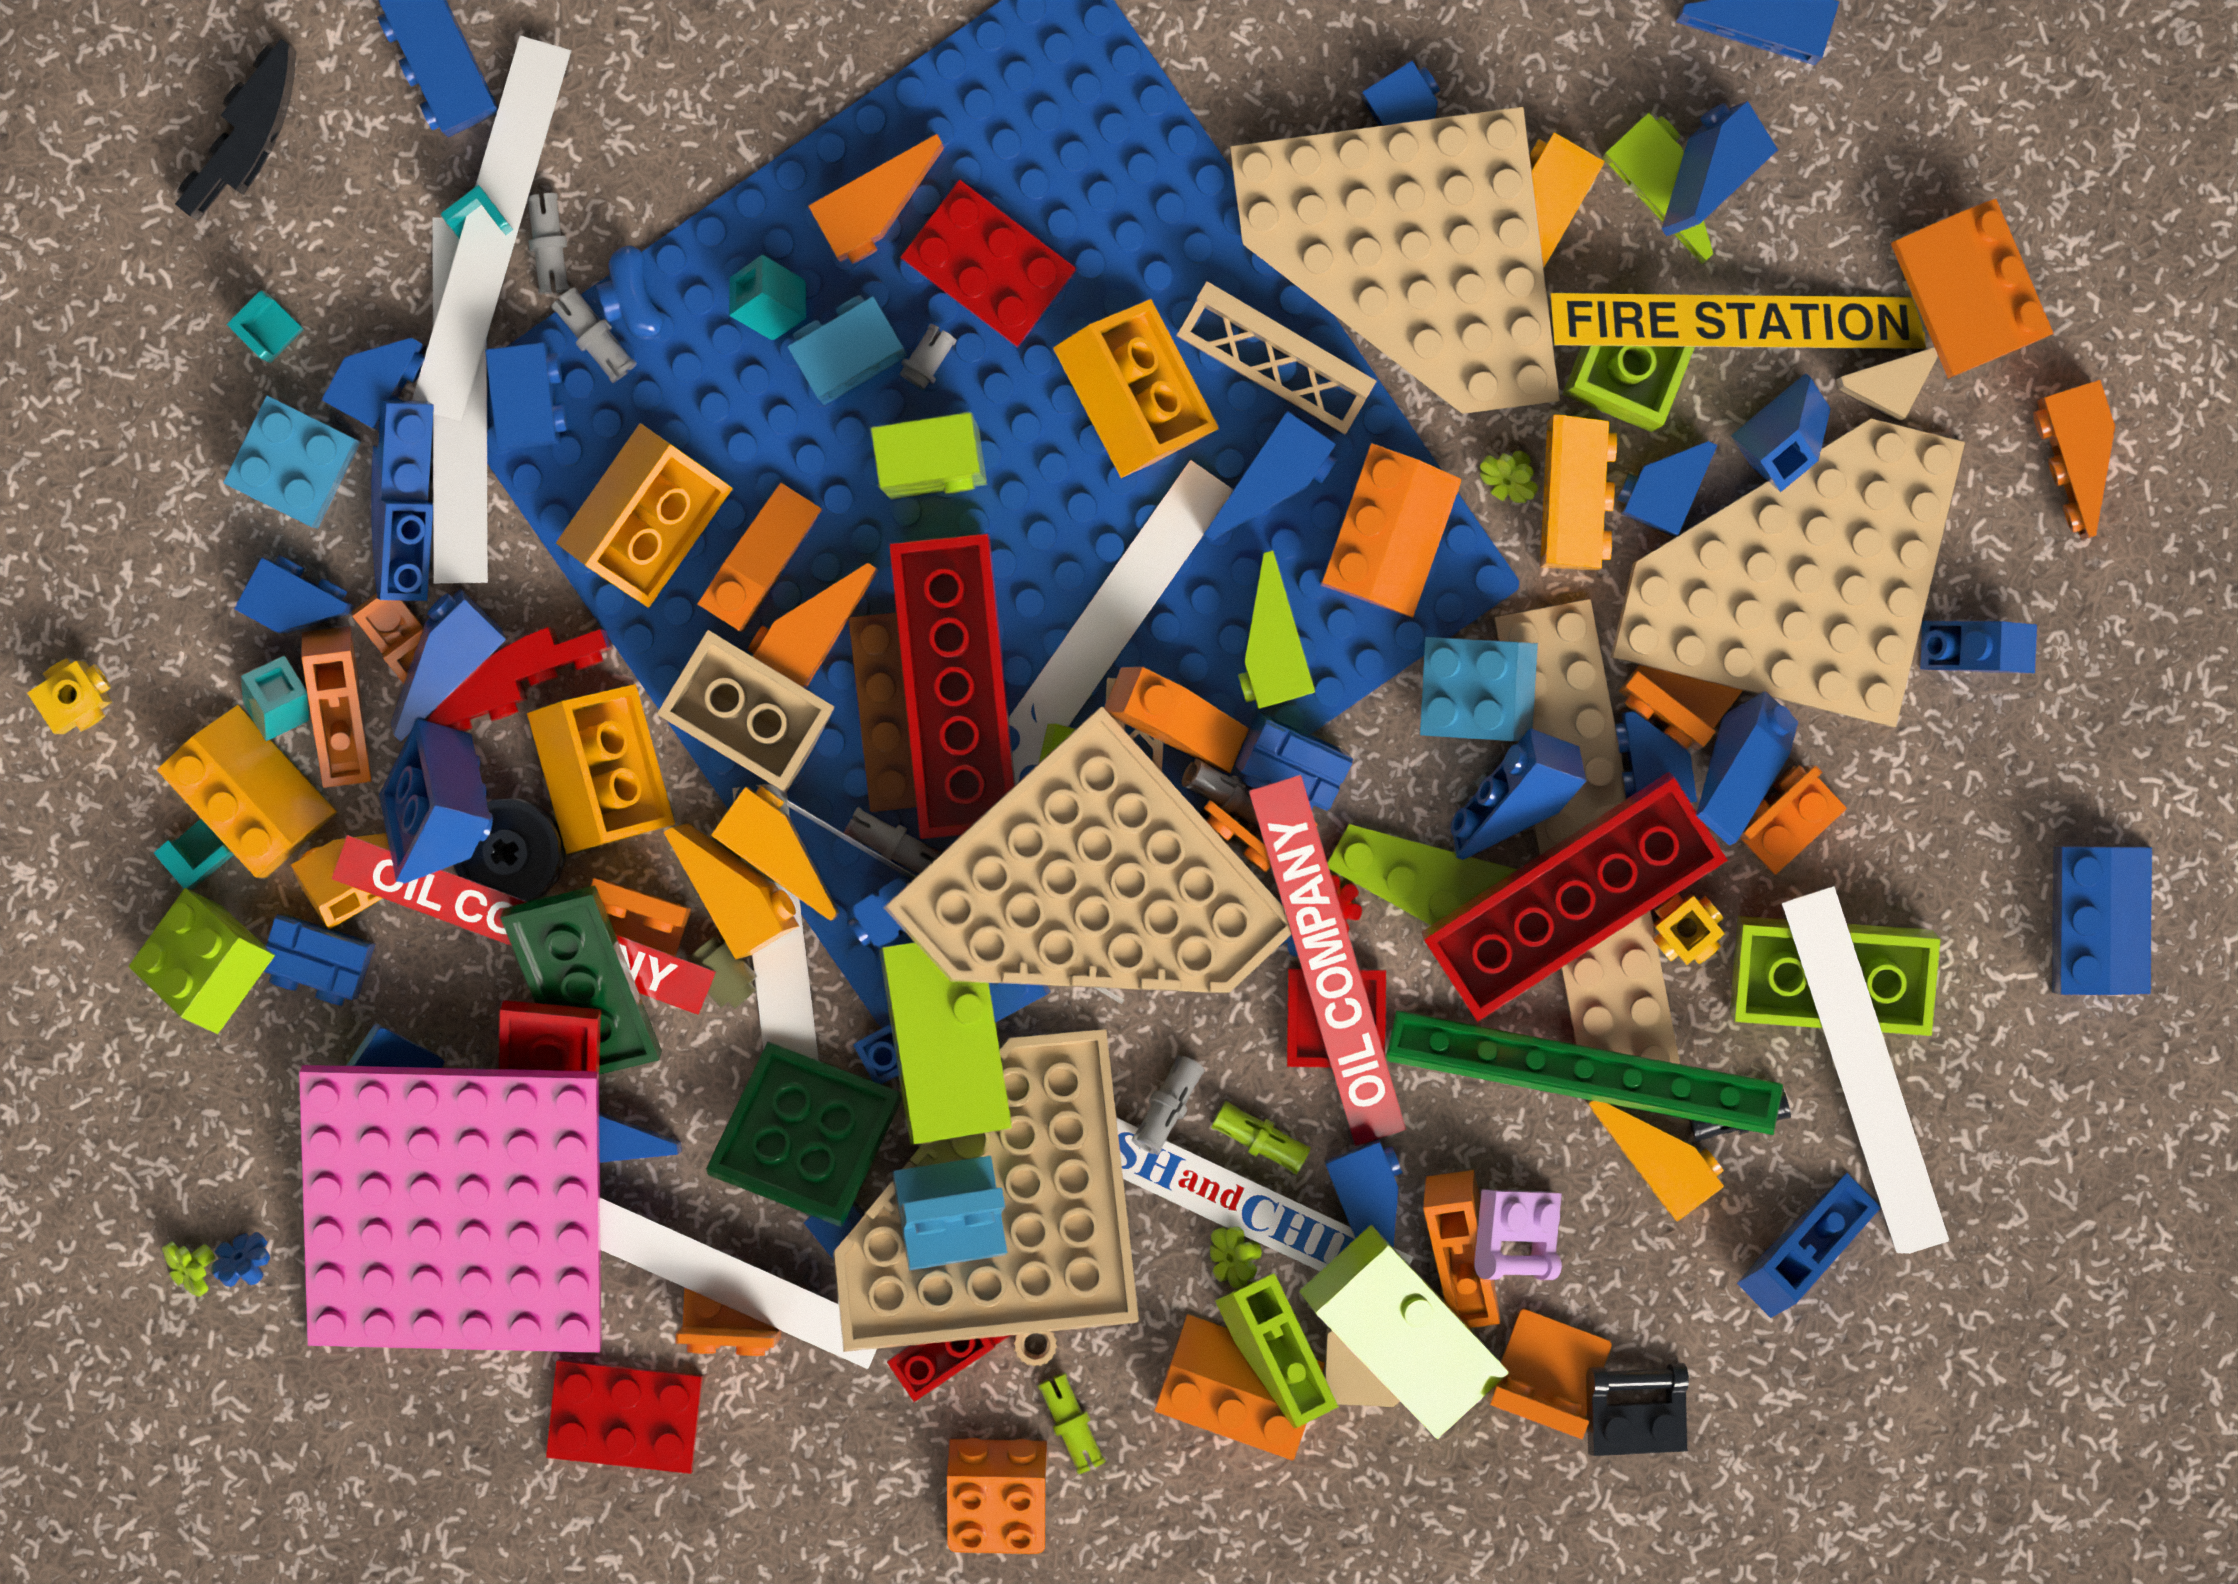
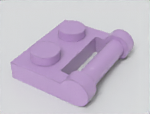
(1518, 1217)

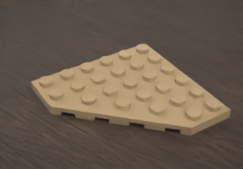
(1416, 245)
(1808, 584)
(1093, 882)
(1059, 1219)

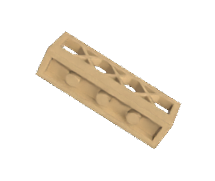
(1286, 342)

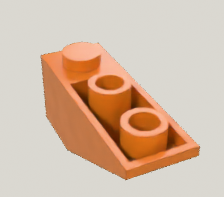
(2082, 441)

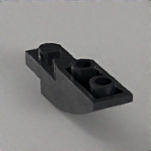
(258, 116)

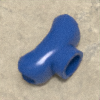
(627, 295)

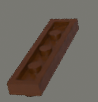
(883, 711)

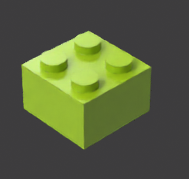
(1629, 381)
(201, 961)

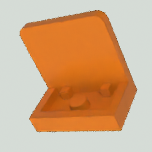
(1679, 703)
(996, 1496)

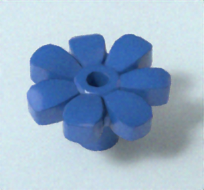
(241, 1259)

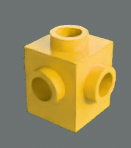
(55, 701)
(1702, 942)

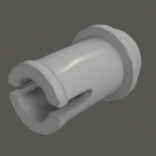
(927, 357)

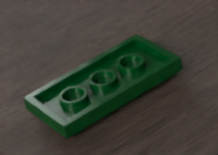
(577, 962)

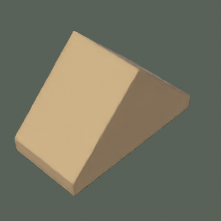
(1890, 385)
(1351, 1379)

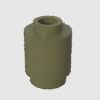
(732, 976)

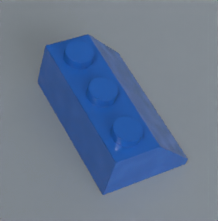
(434, 802)
(2101, 920)

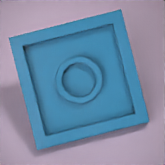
(950, 1212)

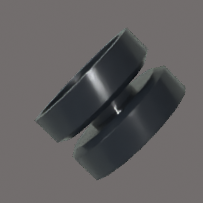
(539, 854)

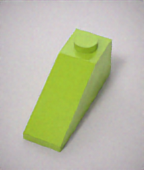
(1649, 164)
(1274, 650)
(1277, 1349)

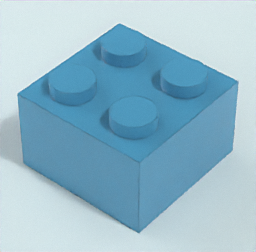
(846, 348)
(292, 462)
(1478, 688)

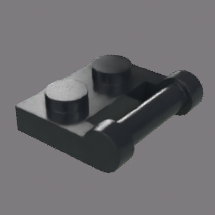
(1637, 1426)

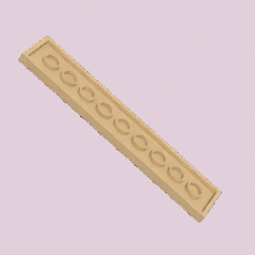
(1618, 985)

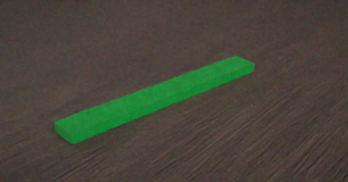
(1585, 1072)

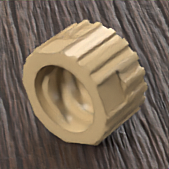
(1033, 1359)

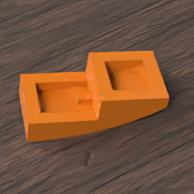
(392, 630)

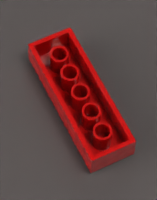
(952, 680)
(1573, 896)

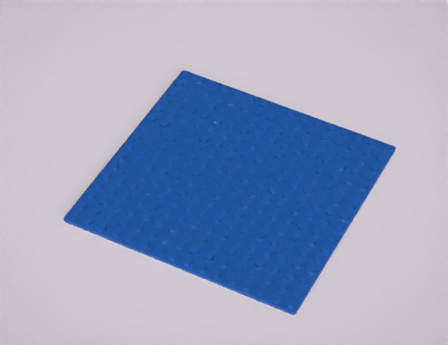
(1105, 164)

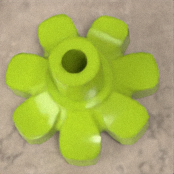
(1510, 476)
(1234, 1256)
(189, 1266)

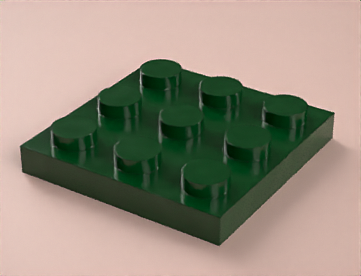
(804, 1134)

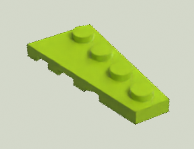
(1412, 874)

